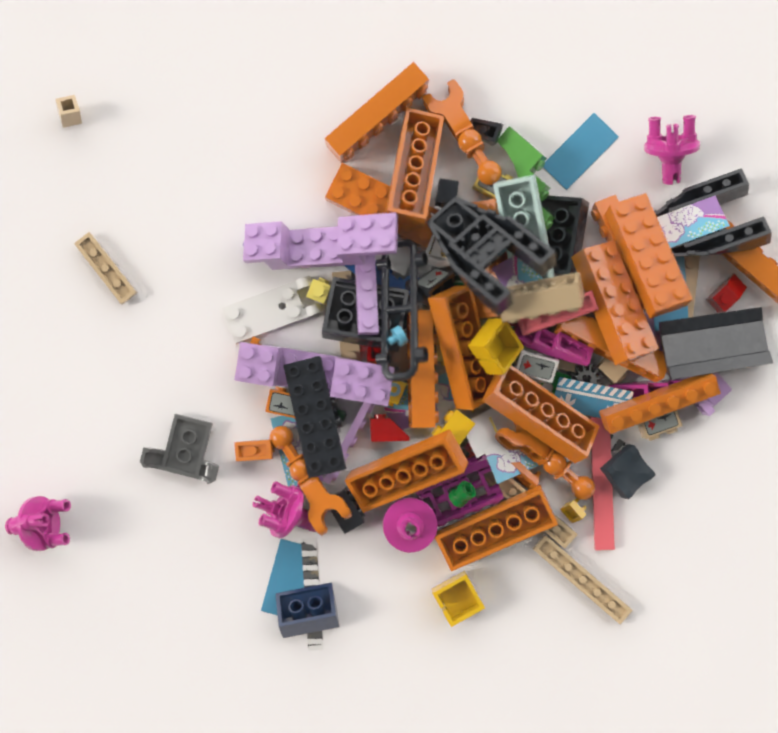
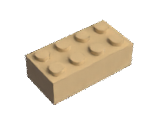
(545, 297)

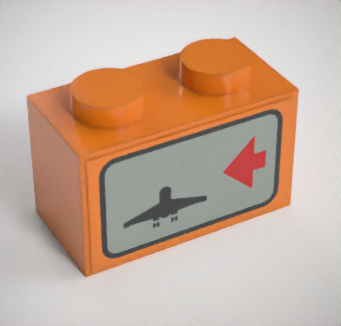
(280, 402)

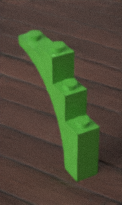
(526, 162)

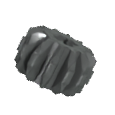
(578, 376)

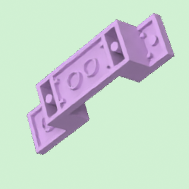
(323, 246)
(344, 376)

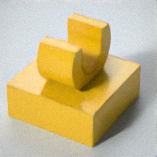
(573, 511)

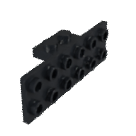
(315, 417)

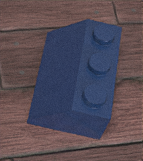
(307, 610)

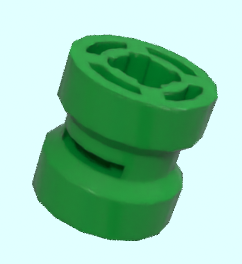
(461, 494)

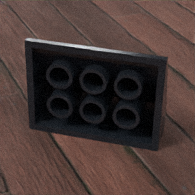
(567, 230)
(341, 314)

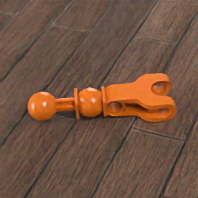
(463, 131)
(552, 461)
(313, 488)

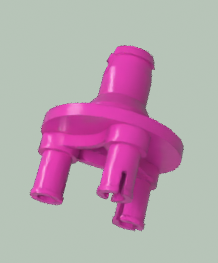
(672, 147)
(410, 511)
(285, 512)
(39, 523)

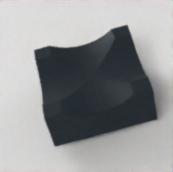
(627, 471)

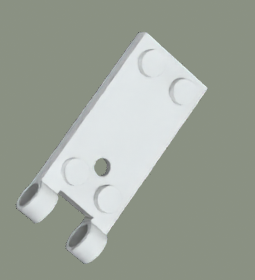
(262, 312)

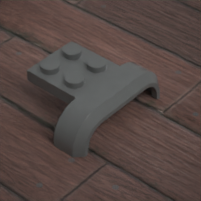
(184, 450)

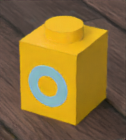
(396, 392)

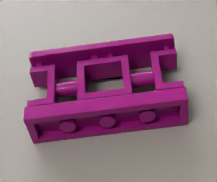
(493, 496)

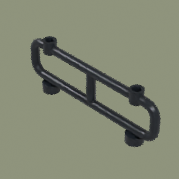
(417, 354)

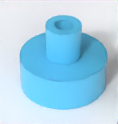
(398, 336)

